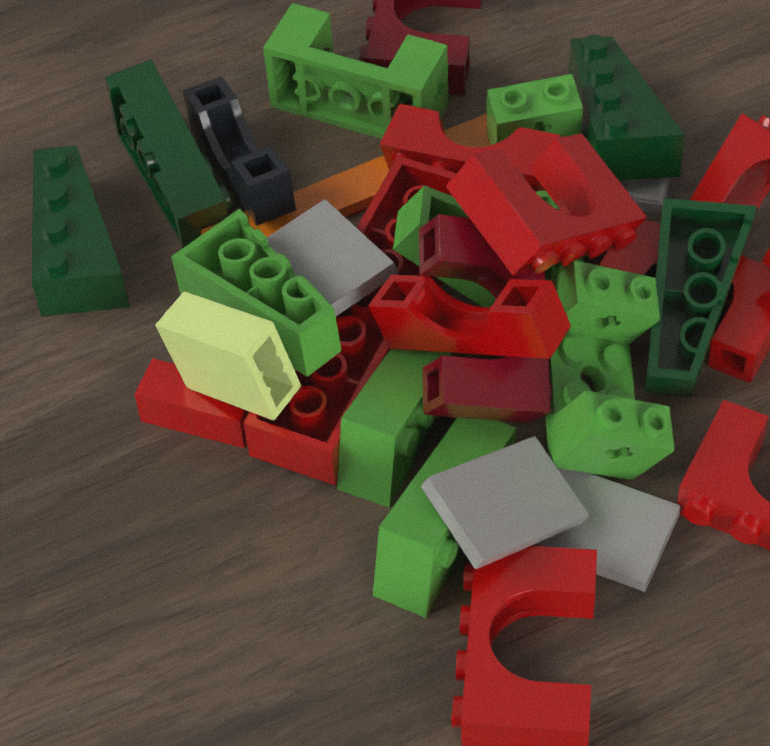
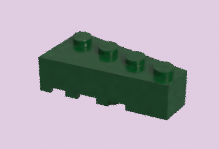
(623, 113)
(165, 152)
(70, 244)
(693, 275)

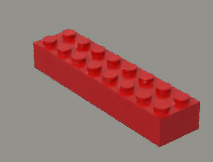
(309, 426)

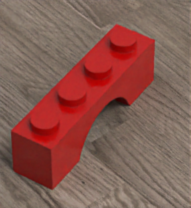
(421, 137)
(423, 317)

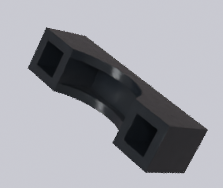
(253, 174)

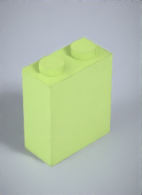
(229, 355)

